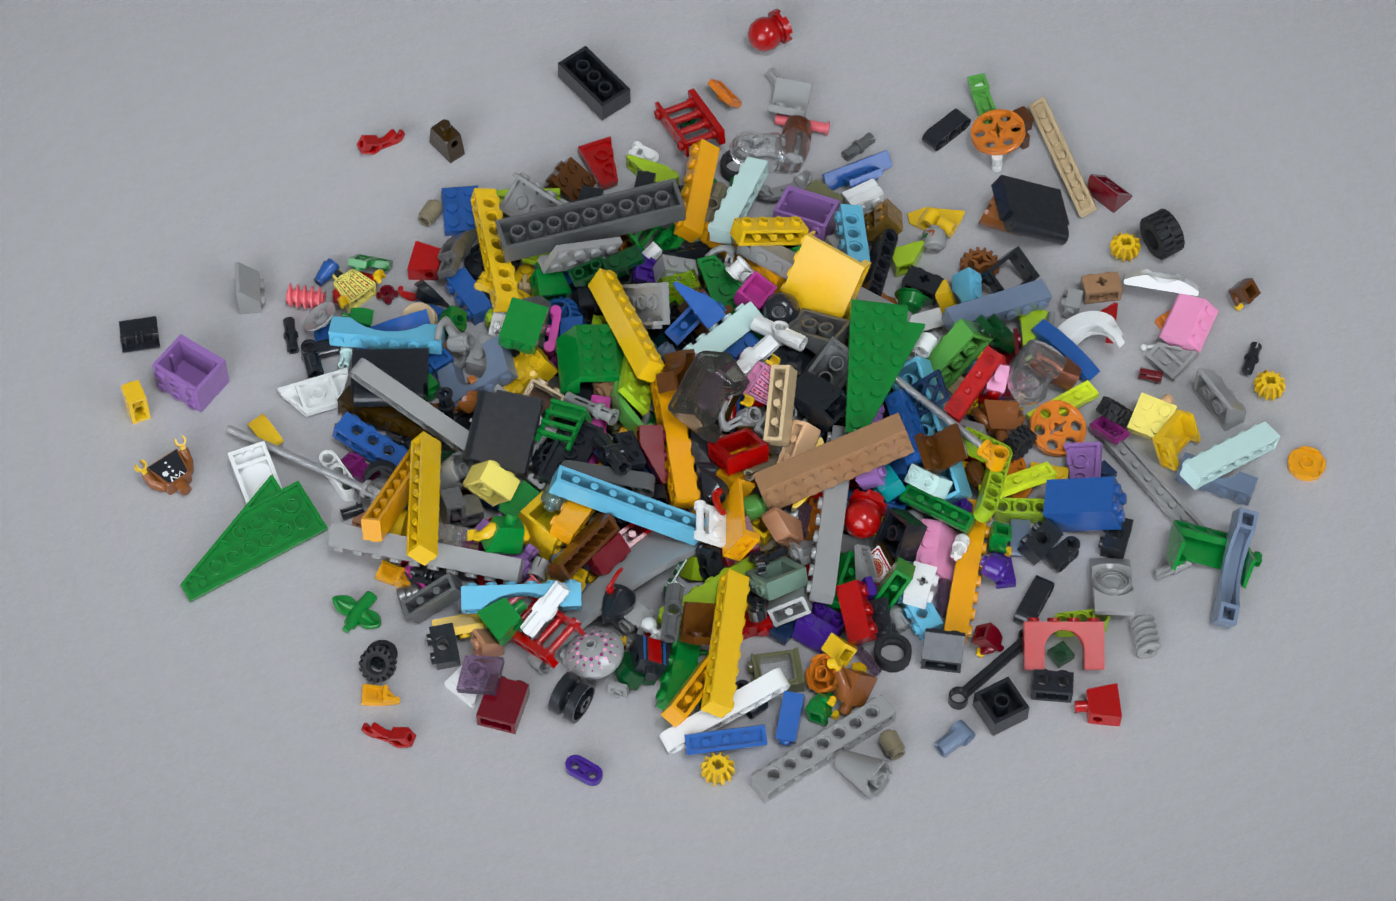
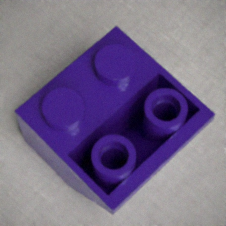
(817, 626)

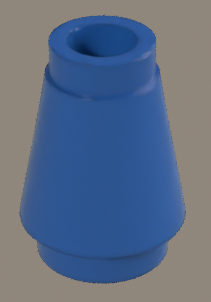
(326, 271)

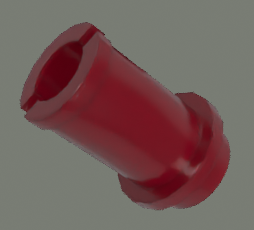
(1151, 375)

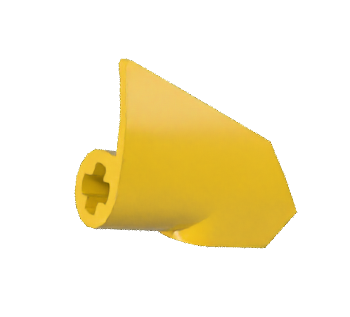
(944, 218)

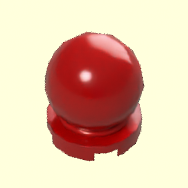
(768, 32)
(864, 513)

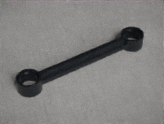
(985, 674)

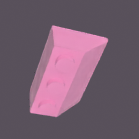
(1189, 322)
(937, 548)

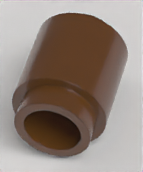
(975, 472)

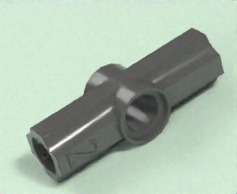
(671, 621)

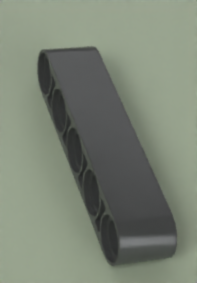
(635, 481)

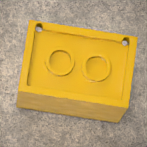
(538, 526)

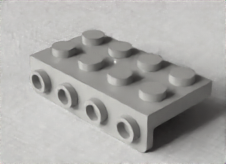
(528, 197)
(573, 254)
(650, 303)

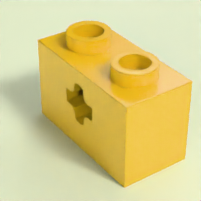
(135, 401)

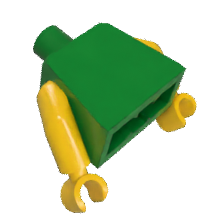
(502, 534)

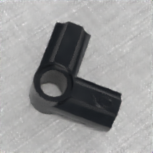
(312, 359)

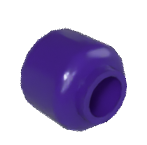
(994, 567)

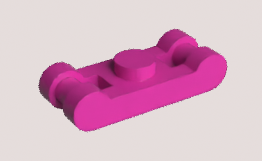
(552, 331)

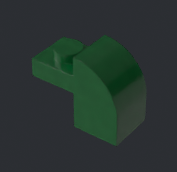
(628, 676)

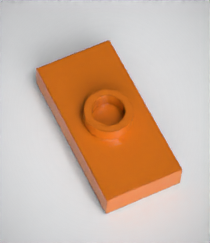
(724, 93)

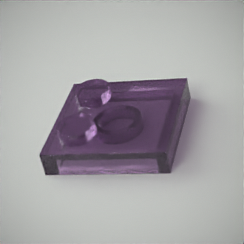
(480, 675)

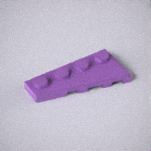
(1084, 459)

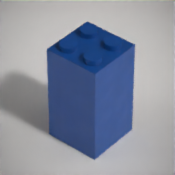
(1085, 504)

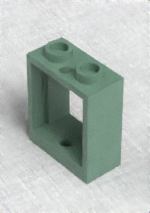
(781, 578)

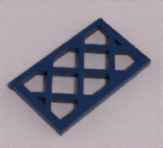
(925, 381)

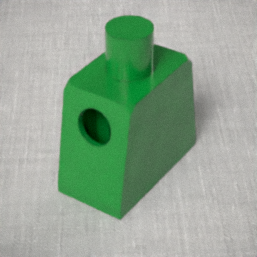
(549, 284)
(503, 619)

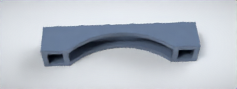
(1227, 597)

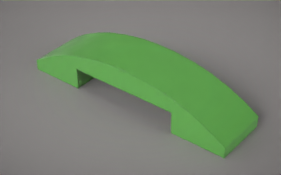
(981, 96)
(626, 414)

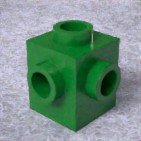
(457, 317)

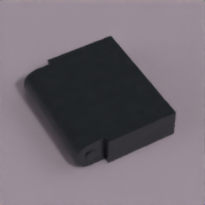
(1031, 209)
(406, 366)
(504, 430)

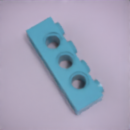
(852, 231)
(918, 625)

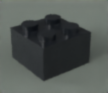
(901, 533)
(1000, 706)

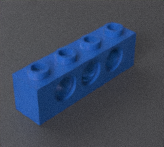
(904, 404)
(359, 443)

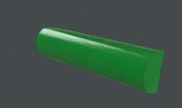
(938, 508)

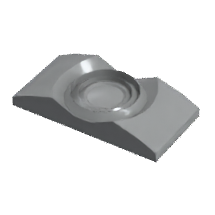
(1112, 586)

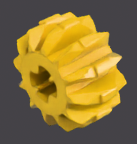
(1125, 246)
(1269, 385)
(725, 770)

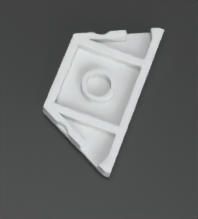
(316, 393)

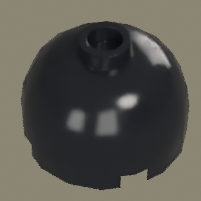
(781, 307)

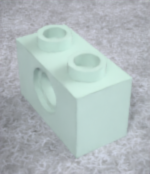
(928, 481)

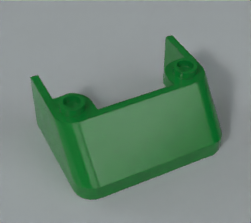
(1202, 546)

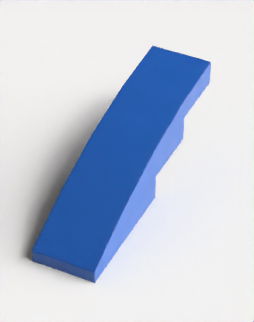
(403, 322)
(1054, 337)

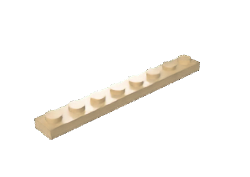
(1063, 157)

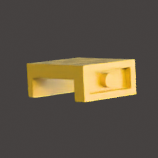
(1174, 437)

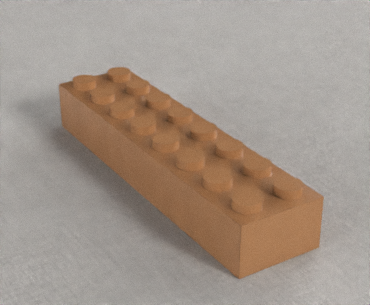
(834, 462)

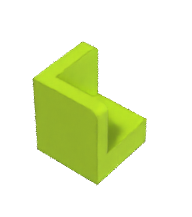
(691, 569)

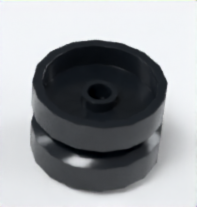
(571, 697)

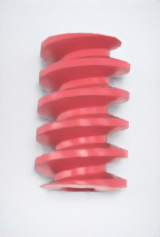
(304, 297)

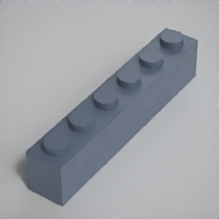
(1005, 304)

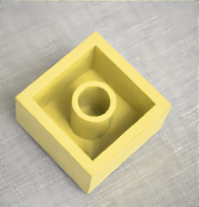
(1150, 416)
(491, 482)

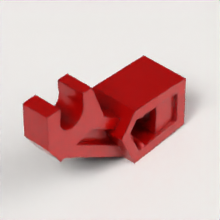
(372, 144)
(399, 736)

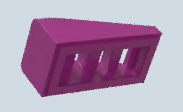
(1097, 426)

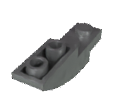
(453, 252)

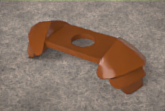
(466, 404)

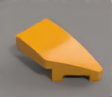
(392, 575)
(377, 696)

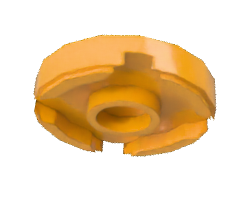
(1306, 463)

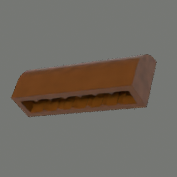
(583, 547)

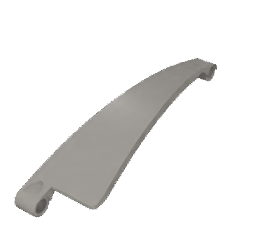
(646, 560)

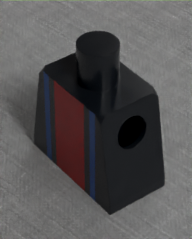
(650, 656)

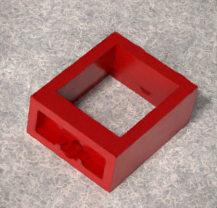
(730, 464)

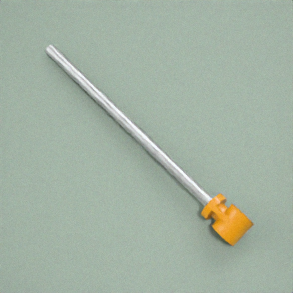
(995, 455)

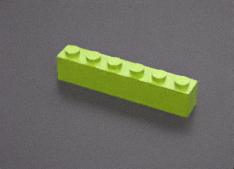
(708, 591)

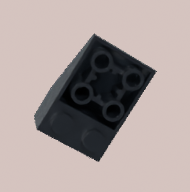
(819, 400)

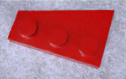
(600, 161)

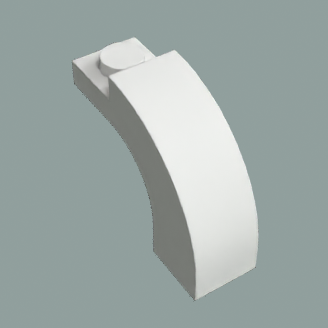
(1092, 323)

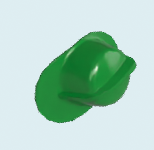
(912, 298)

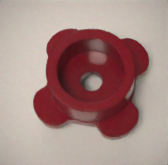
(387, 289)

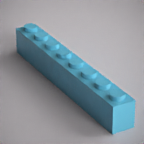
(624, 504)

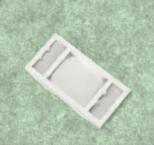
(1161, 281)
(252, 468)

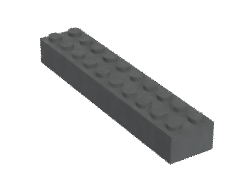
(590, 219)

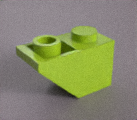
(906, 256)

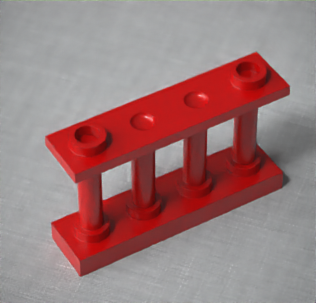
(701, 112)
(973, 384)
(536, 646)

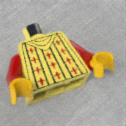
(354, 287)

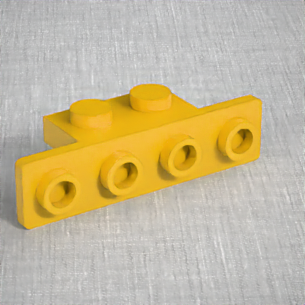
(462, 624)

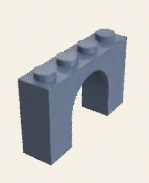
(499, 371)

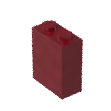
(505, 708)

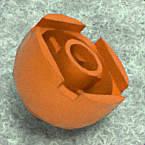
(819, 676)

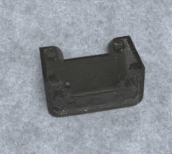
(705, 390)

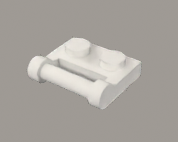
(714, 524)

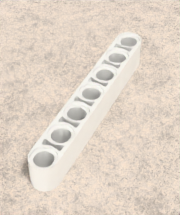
(745, 700)

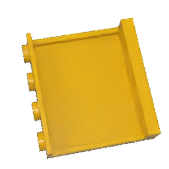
(824, 277)

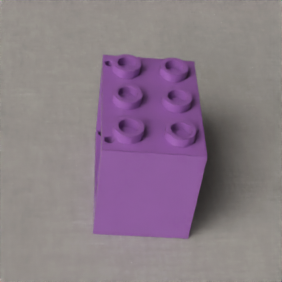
(814, 210)
(190, 373)

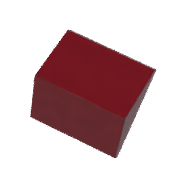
(1107, 192)

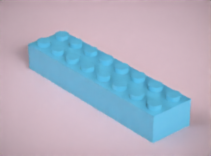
(912, 372)

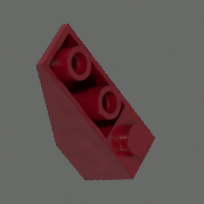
(651, 441)

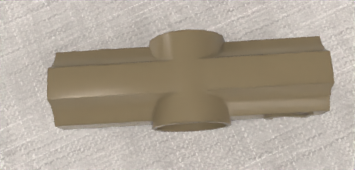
(718, 192)

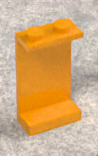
(738, 539)

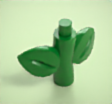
(357, 611)

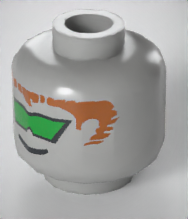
(934, 239)

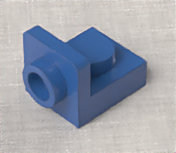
(439, 361)

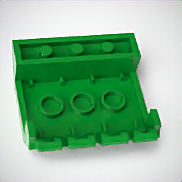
(588, 355)

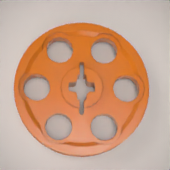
(1005, 134)
(1056, 419)

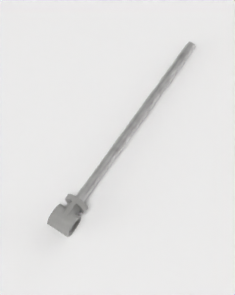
(367, 489)

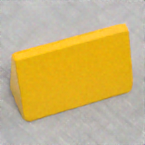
(945, 296)

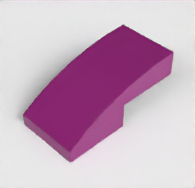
(356, 466)

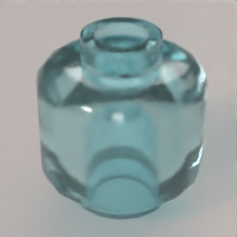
(551, 501)

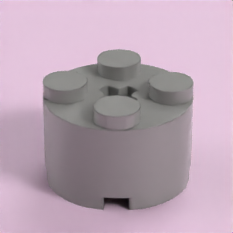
(631, 623)

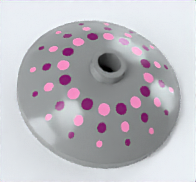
(598, 660)

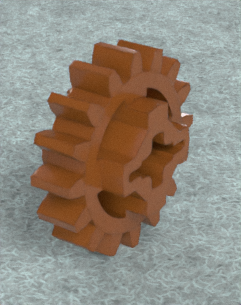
(978, 260)

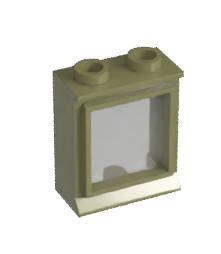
(787, 661)

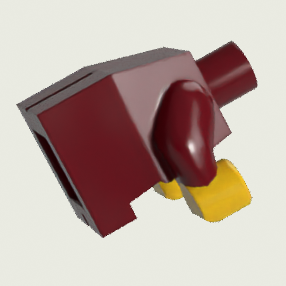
(988, 639)

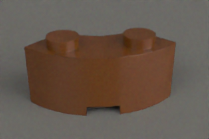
(674, 370)

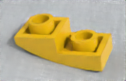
(265, 430)

